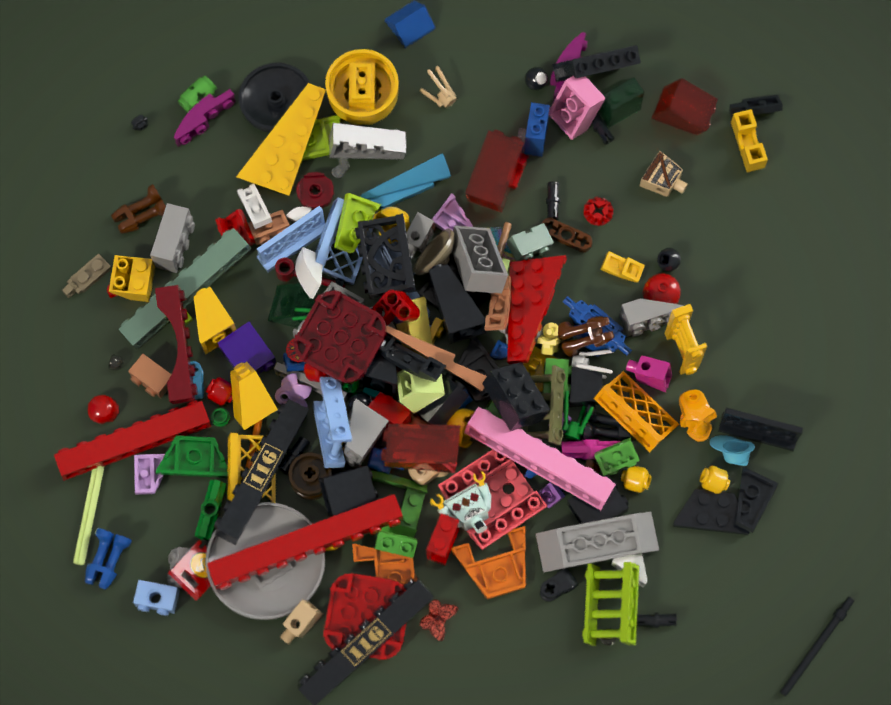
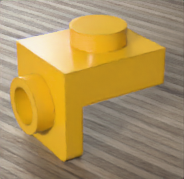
(436, 329)

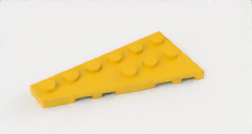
(281, 153)

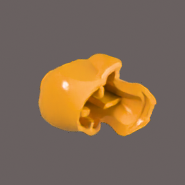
(696, 414)

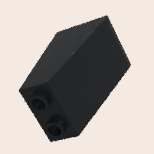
(457, 309)

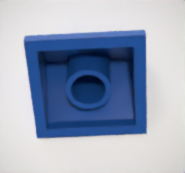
(410, 23)

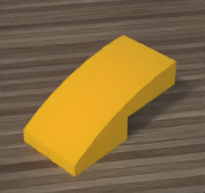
(621, 267)

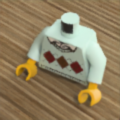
(468, 506)

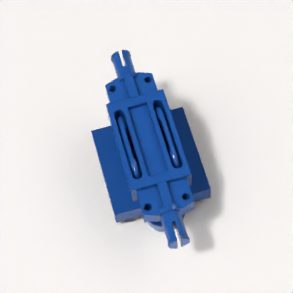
(581, 312)

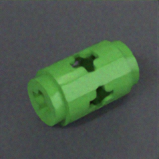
(201, 88)

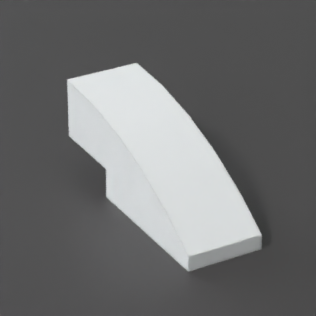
(308, 271)

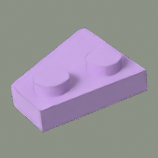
(450, 215)
(145, 473)

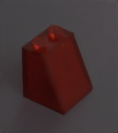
(685, 107)

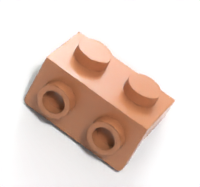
(268, 231)

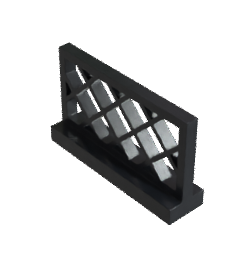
(759, 429)

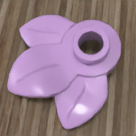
(294, 391)

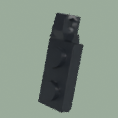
(759, 105)

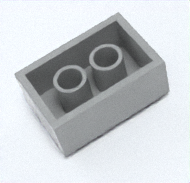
(172, 238)

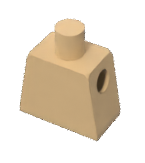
(306, 614)

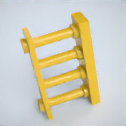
(681, 331)

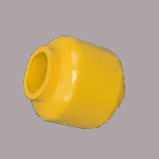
(636, 479)
(714, 479)

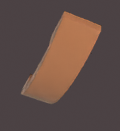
(499, 308)

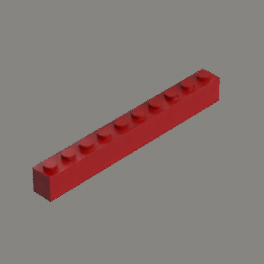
(304, 542)

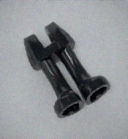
(591, 430)

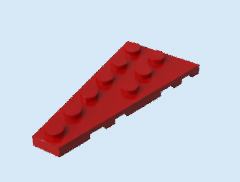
(531, 296)

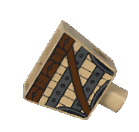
(663, 176)

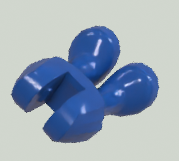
(105, 539)

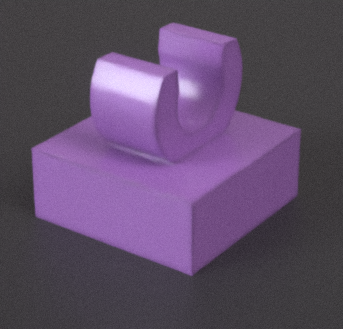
(551, 494)

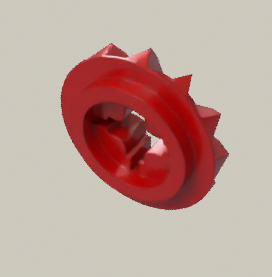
(597, 219)

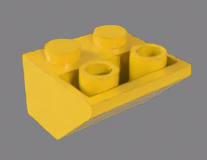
(132, 278)

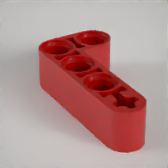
(396, 309)

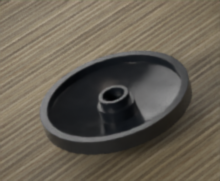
(270, 93)

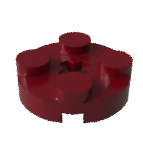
(318, 180)

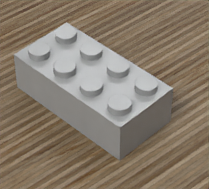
(478, 260)

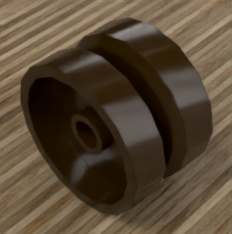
(301, 469)

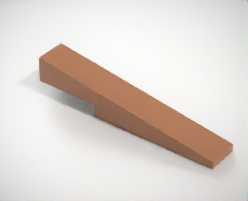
(467, 375)

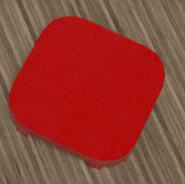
(353, 600)

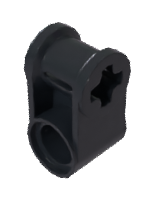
(560, 583)

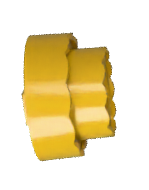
(359, 72)

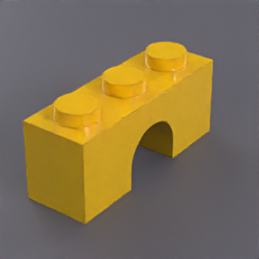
(745, 133)

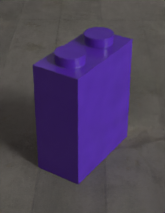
(247, 346)

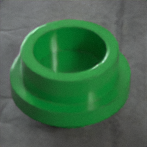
(220, 417)

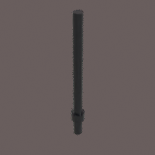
(839, 615)

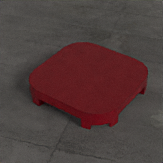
(340, 337)

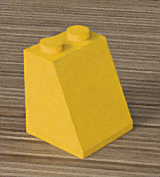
(212, 319)
(249, 396)

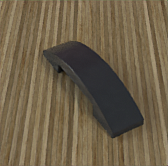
(410, 361)

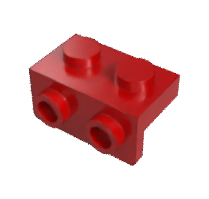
(237, 221)

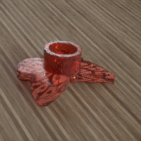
(437, 617)

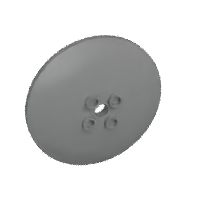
(280, 589)

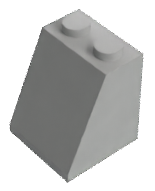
(365, 429)

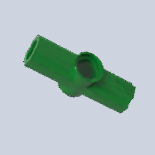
(213, 498)

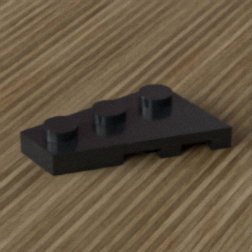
(753, 498)

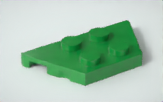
(193, 458)

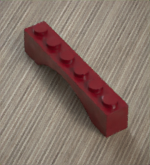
(180, 383)

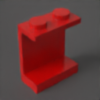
(443, 539)

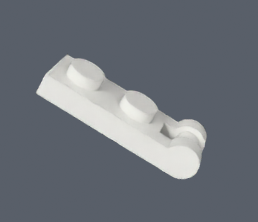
(254, 206)

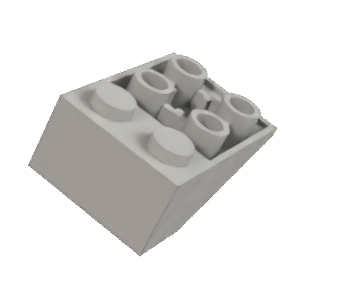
(645, 315)

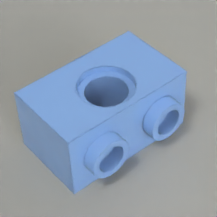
(145, 592)

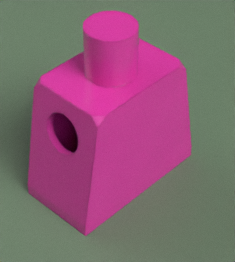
(651, 372)

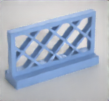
(292, 239)
(326, 241)

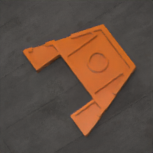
(386, 564)
(498, 573)

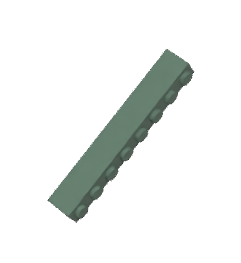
(199, 275)

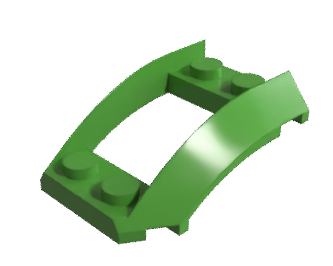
(411, 502)

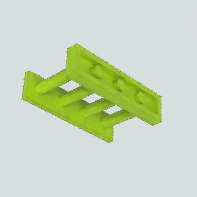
(627, 612)

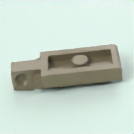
(87, 276)

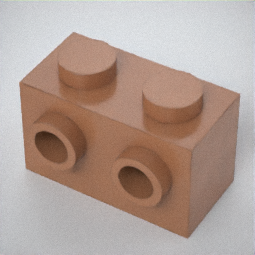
(150, 376)

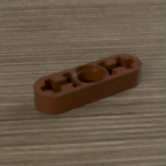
(569, 242)

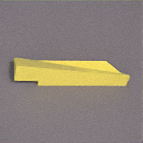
(419, 328)

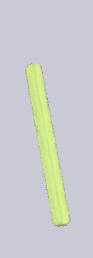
(88, 516)

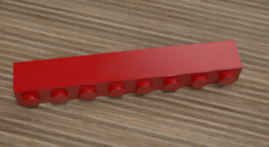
(132, 440)

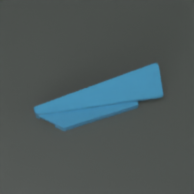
(409, 183)

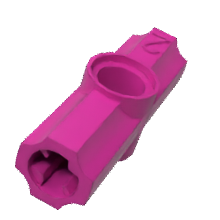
(585, 449)

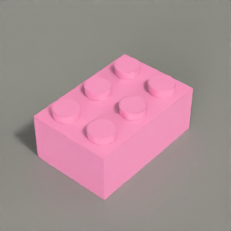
(576, 106)

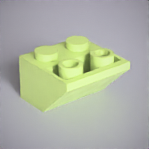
(418, 392)

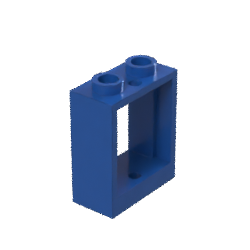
(536, 129)

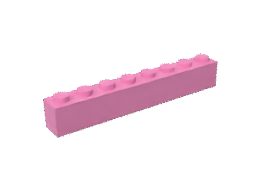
(540, 458)

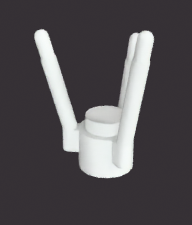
(582, 362)

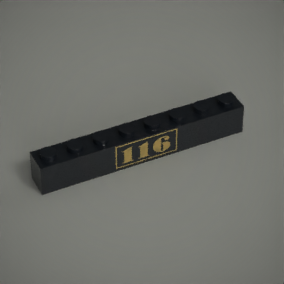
(259, 475)
(365, 640)

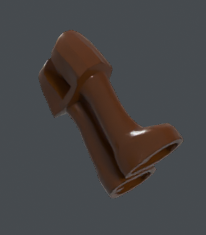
(132, 222)
(593, 326)

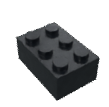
(516, 396)

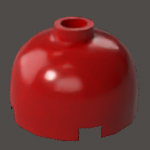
(662, 288)

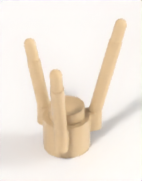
(446, 96)

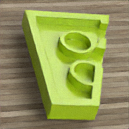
(353, 210)

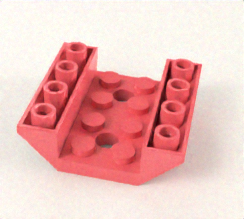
(506, 509)

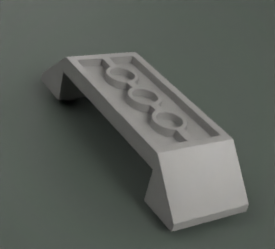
(597, 541)

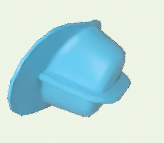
(733, 449)

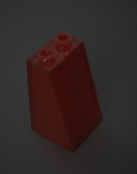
(495, 170)
(421, 447)

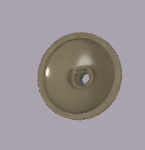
(435, 252)

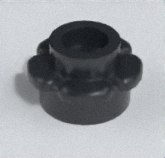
(139, 122)

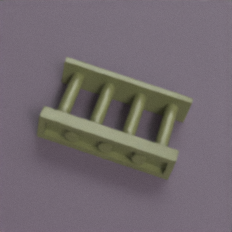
(557, 381)

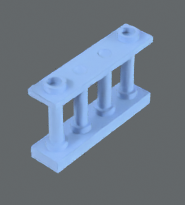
(332, 422)

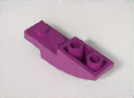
(571, 52)
(196, 119)

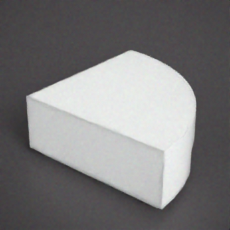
(297, 213)

